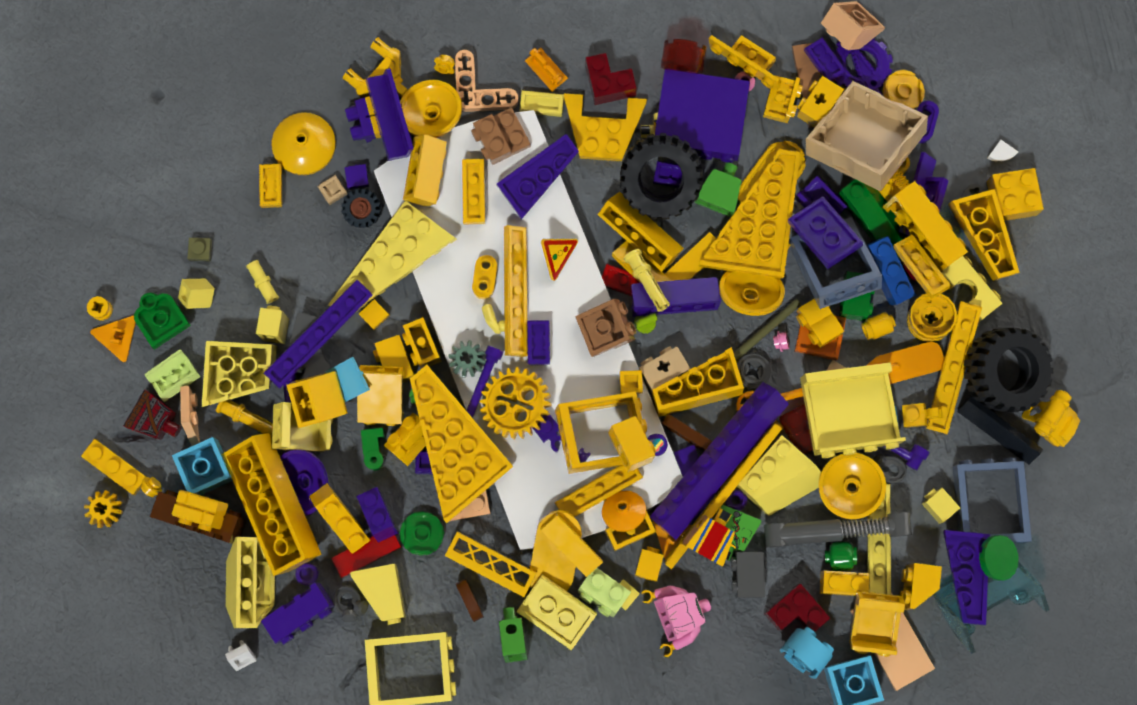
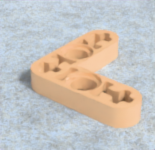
(477, 95)

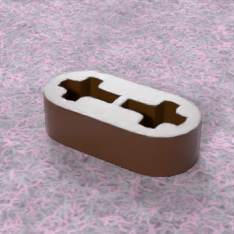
(469, 600)

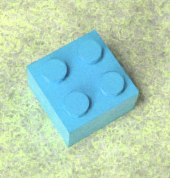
(202, 467)
(854, 682)

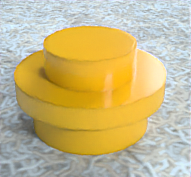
(151, 486)

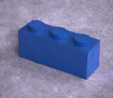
(894, 279)

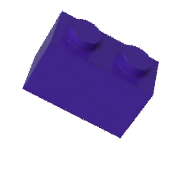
(377, 514)

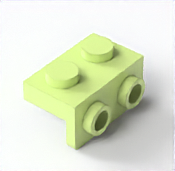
(172, 374)
(603, 592)

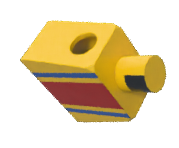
(711, 537)

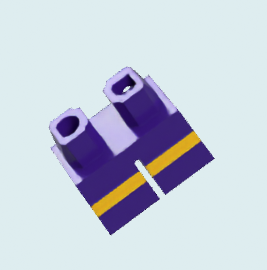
(365, 113)

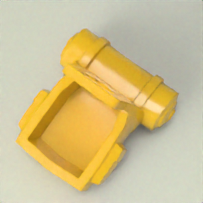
(1056, 420)

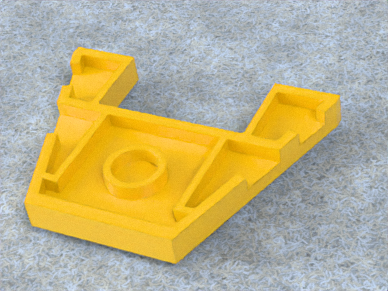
(603, 137)

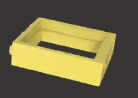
(373, 671)

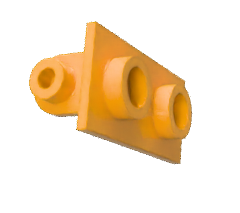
(545, 69)

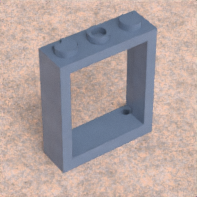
(842, 290)
(989, 465)

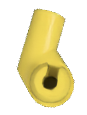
(490, 319)

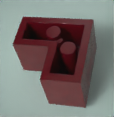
(606, 85)
(798, 605)

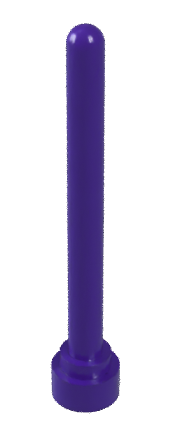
(492, 357)

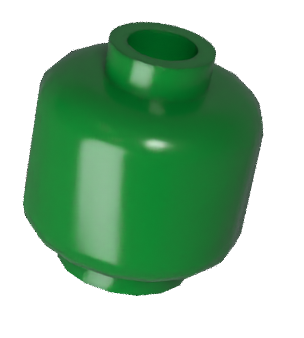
(841, 556)

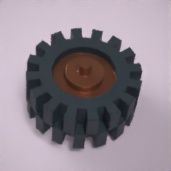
(361, 208)

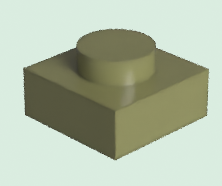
(199, 249)

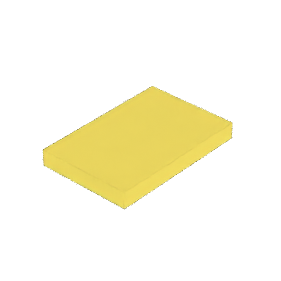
(556, 612)

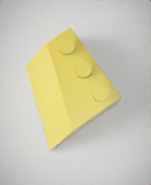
(235, 370)
(780, 477)

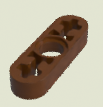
(686, 432)

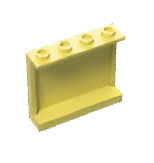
(851, 410)

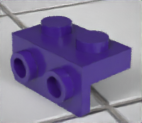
(817, 189)

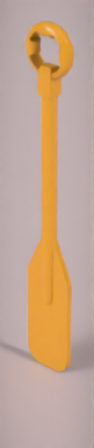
(905, 364)

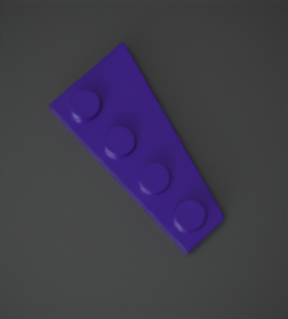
(533, 178)
(967, 575)

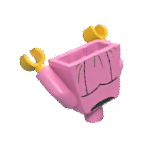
(679, 614)

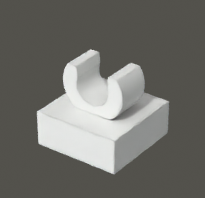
(240, 656)

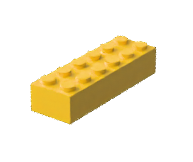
(271, 504)

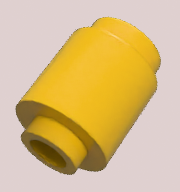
(878, 326)

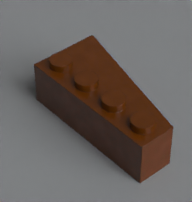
(231, 527)

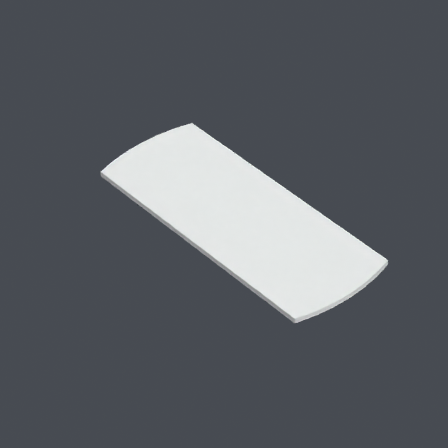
(446, 283)

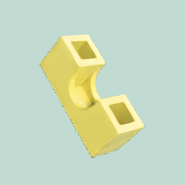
(963, 273)

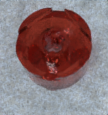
(683, 56)

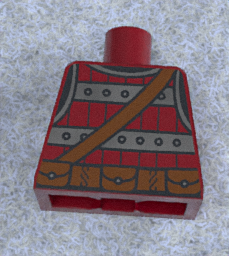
(152, 417)

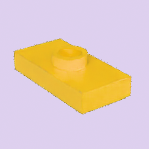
(270, 185)

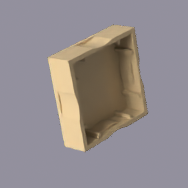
(866, 135)

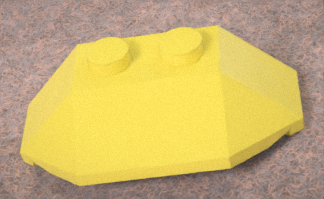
(248, 583)

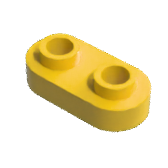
(485, 276)

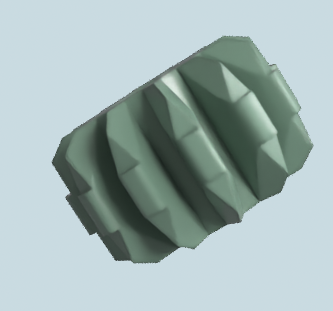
(471, 352)

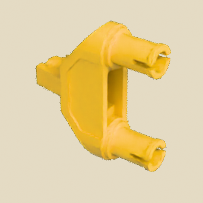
(391, 60)

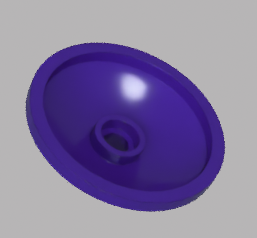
(300, 468)

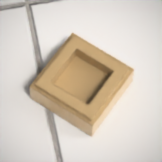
(332, 190)

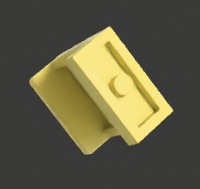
(289, 437)

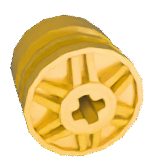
(943, 313)

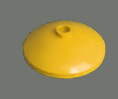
(430, 99)
(305, 156)
(751, 293)
(855, 470)

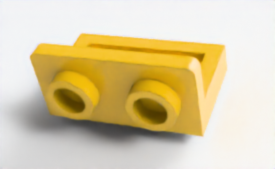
(781, 103)

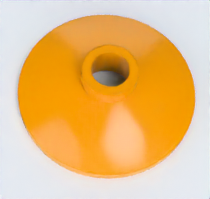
(624, 519)

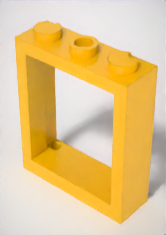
(566, 430)

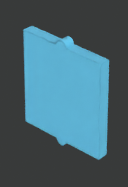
(350, 379)

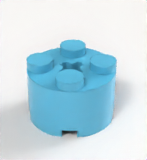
(807, 652)

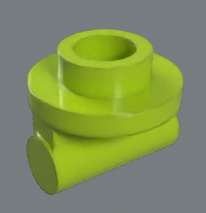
(645, 324)

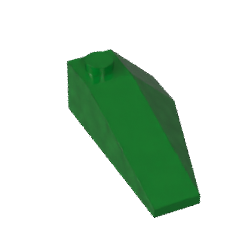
(867, 209)

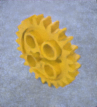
(522, 385)

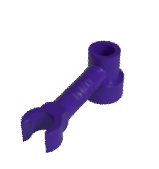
(913, 457)

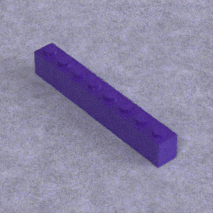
(719, 460)

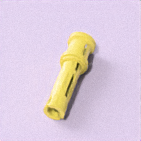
(643, 272)

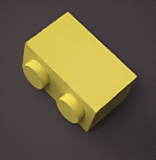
(272, 325)

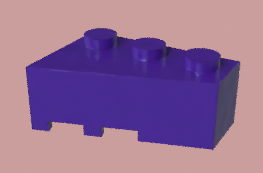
(298, 614)

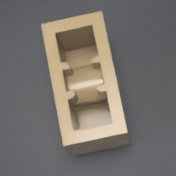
(676, 367)

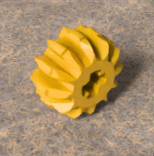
(95, 506)

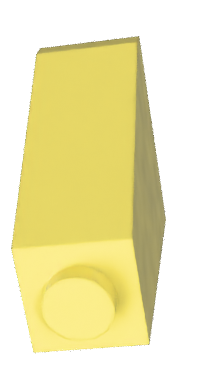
(382, 591)

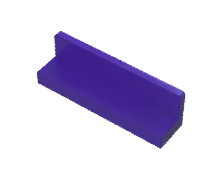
(389, 116)
(683, 296)

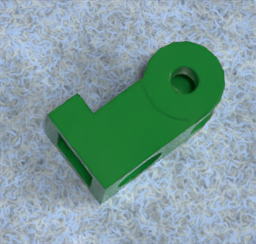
(371, 448)

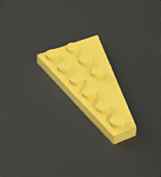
(398, 251)

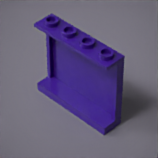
(704, 112)

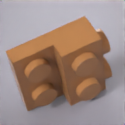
(500, 136)
(606, 327)

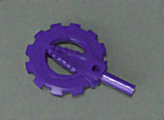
(865, 72)

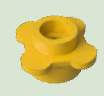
(444, 64)

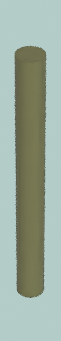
(766, 329)

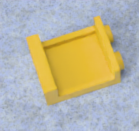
(384, 399)
(876, 623)

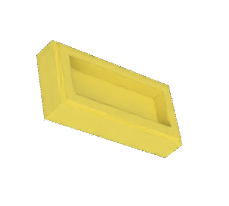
(542, 103)

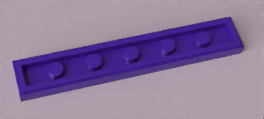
(317, 334)

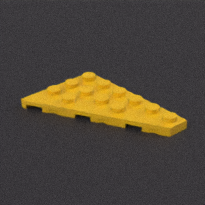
(759, 230)
(458, 449)

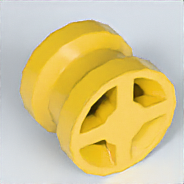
(102, 312)

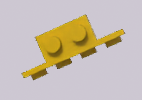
(749, 57)

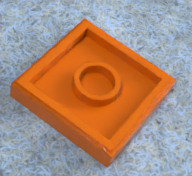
(828, 351)

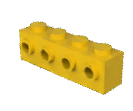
(640, 232)

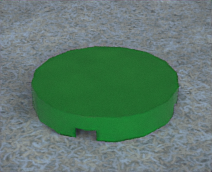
(422, 533)
(999, 557)

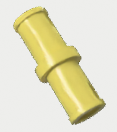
(262, 281)

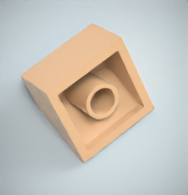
(851, 24)

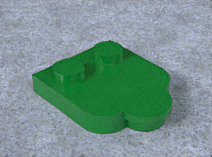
(159, 318)

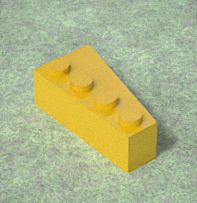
(926, 225)
(986, 230)
(701, 385)

